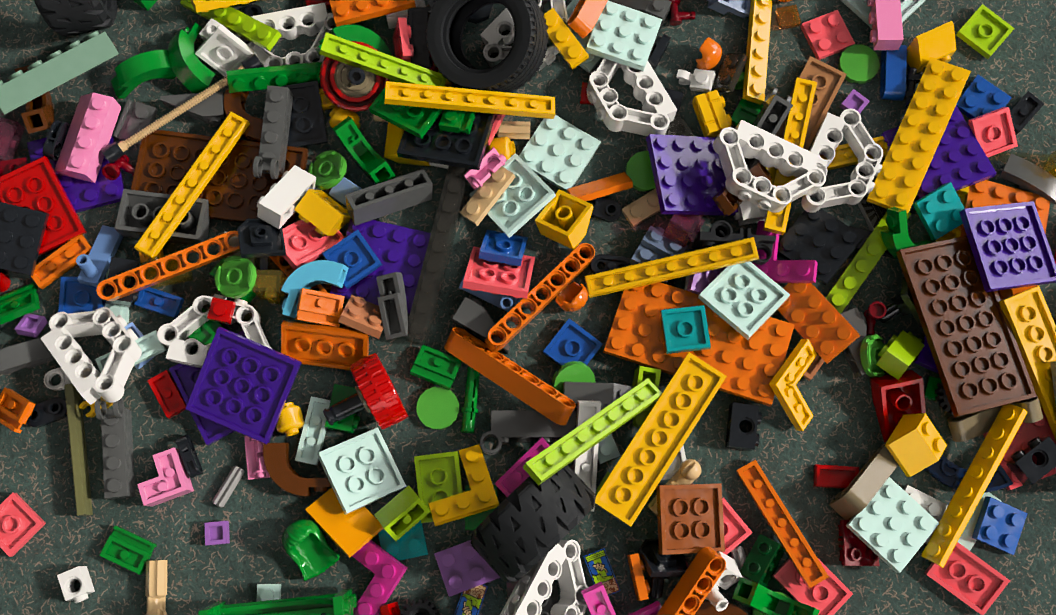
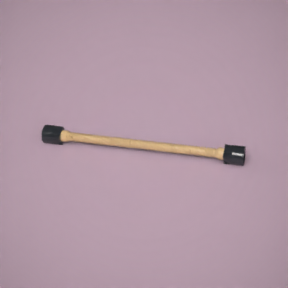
(116, 150)

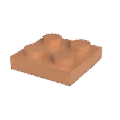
(362, 316)

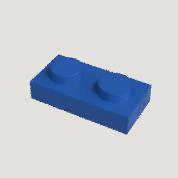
(159, 302)

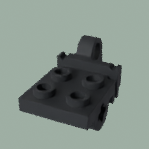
(722, 233)

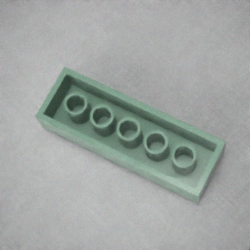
(56, 71)

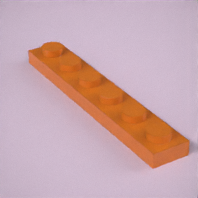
(782, 524)

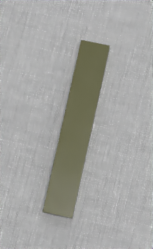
(78, 451)

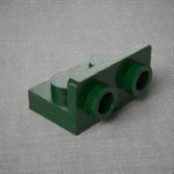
(762, 560)

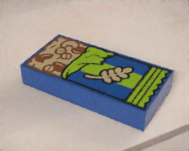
(601, 571)
(471, 601)

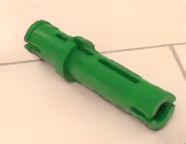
(470, 401)

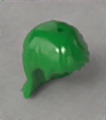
(308, 548)

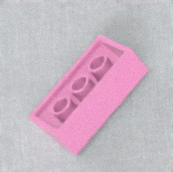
(86, 137)

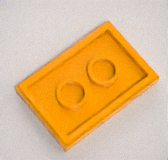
(347, 531)

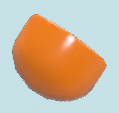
(711, 54)
(572, 297)

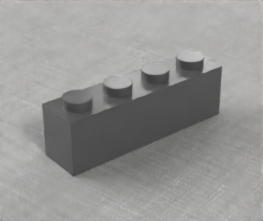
(389, 197)

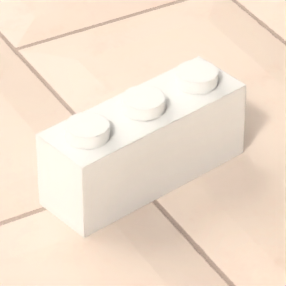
(284, 196)

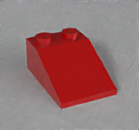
(897, 398)

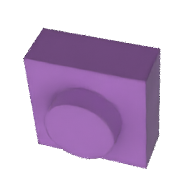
(855, 101)
(31, 325)
(217, 533)

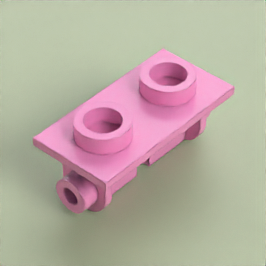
(490, 163)
(254, 459)

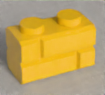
(711, 113)

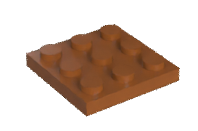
(690, 518)

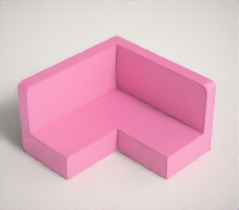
(171, 482)

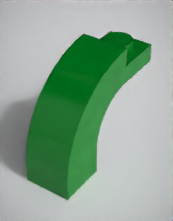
(359, 34)
(185, 63)
(140, 69)
(362, 153)
(897, 235)
(768, 601)

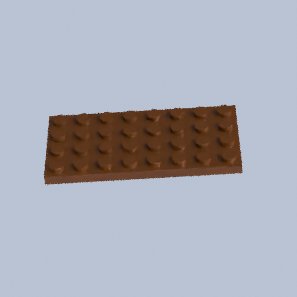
(232, 190)
(965, 328)

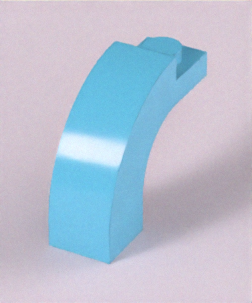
(308, 276)

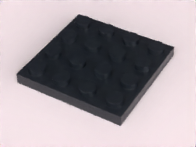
(449, 147)

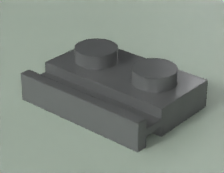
(133, 119)

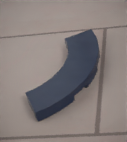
(952, 475)

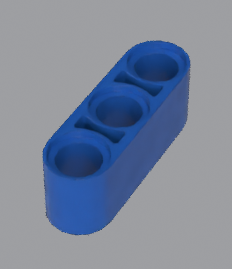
(893, 74)

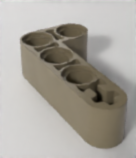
(978, 423)
(865, 484)

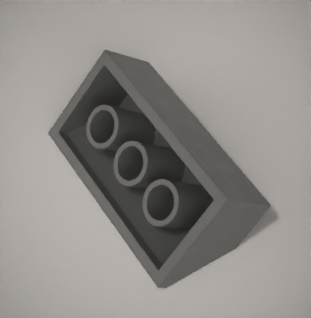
(141, 207)

